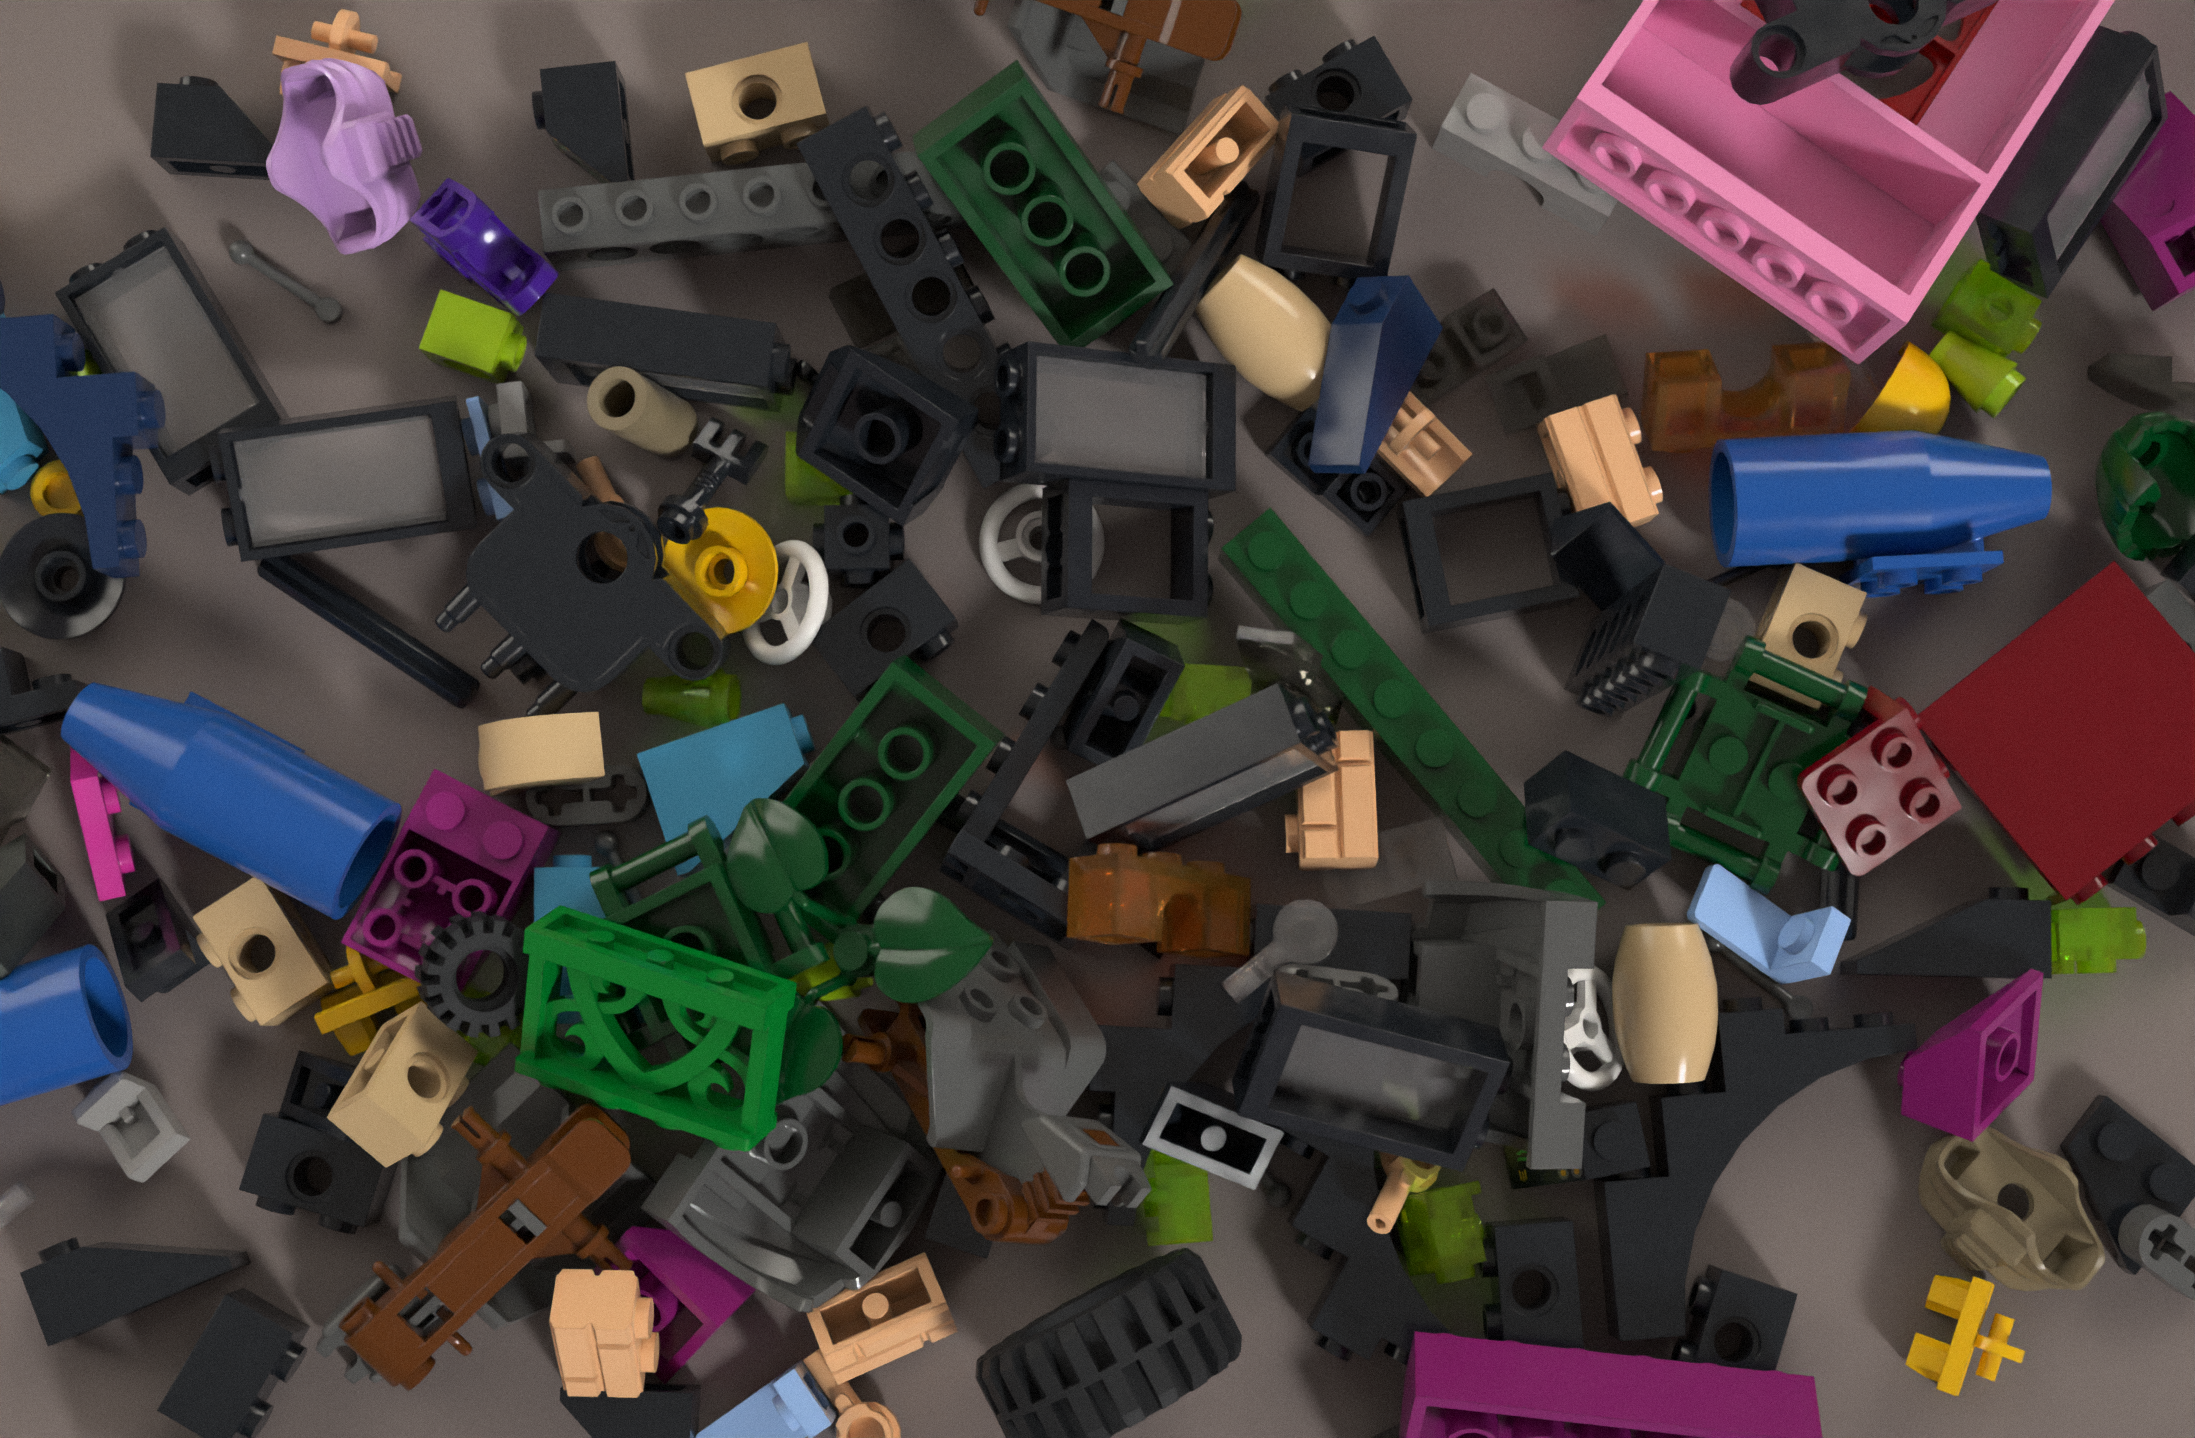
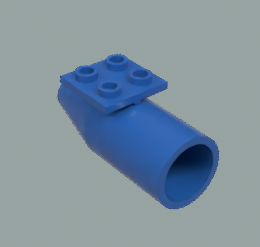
(1890, 501)
(237, 792)
(61, 1024)

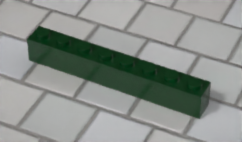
(1396, 707)

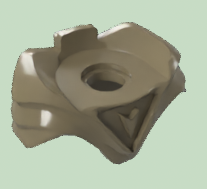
(2042, 1251)

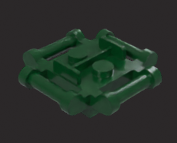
(1747, 761)
(699, 915)

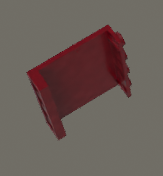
(2078, 734)

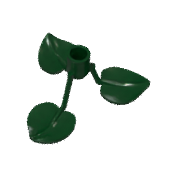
(913, 952)

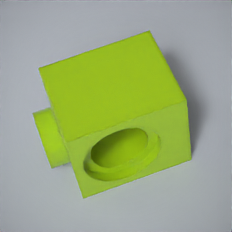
(473, 338)

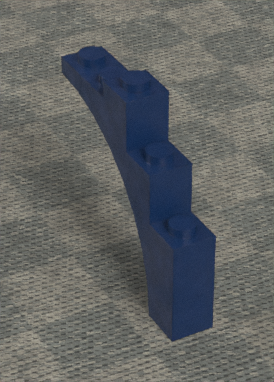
(90, 425)

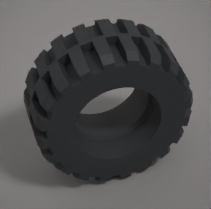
(1112, 1353)

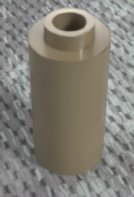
(642, 412)

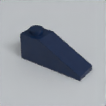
(1369, 369)

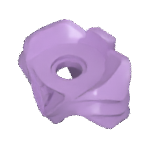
(345, 153)

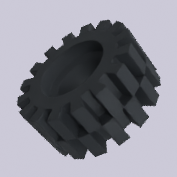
(441, 964)

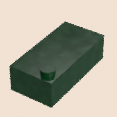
(1041, 208)
(887, 783)

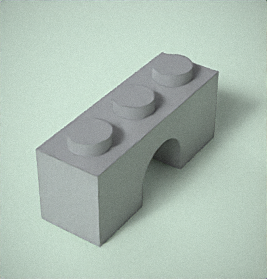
(1505, 134)

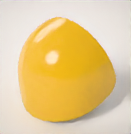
(1912, 398)

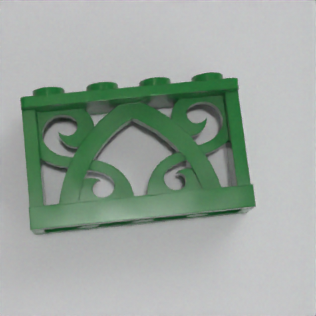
(612, 1067)

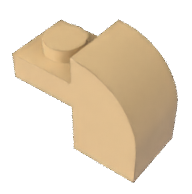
(540, 752)

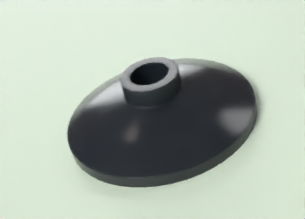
(33, 573)

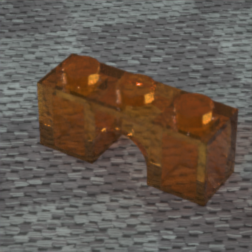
(1690, 410)
(1156, 898)

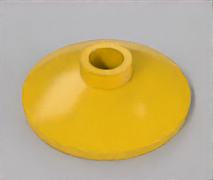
(702, 562)

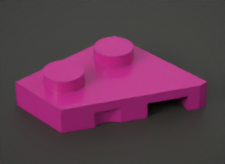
(96, 803)

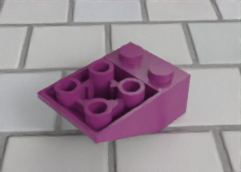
(2155, 212)
(448, 860)

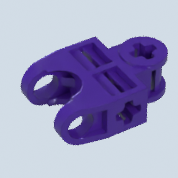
(482, 247)

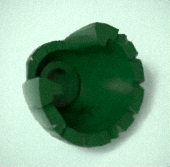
(2148, 485)

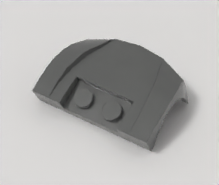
(1505, 963)
(814, 1198)

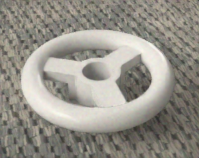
(995, 553)
(797, 604)
(1585, 1032)

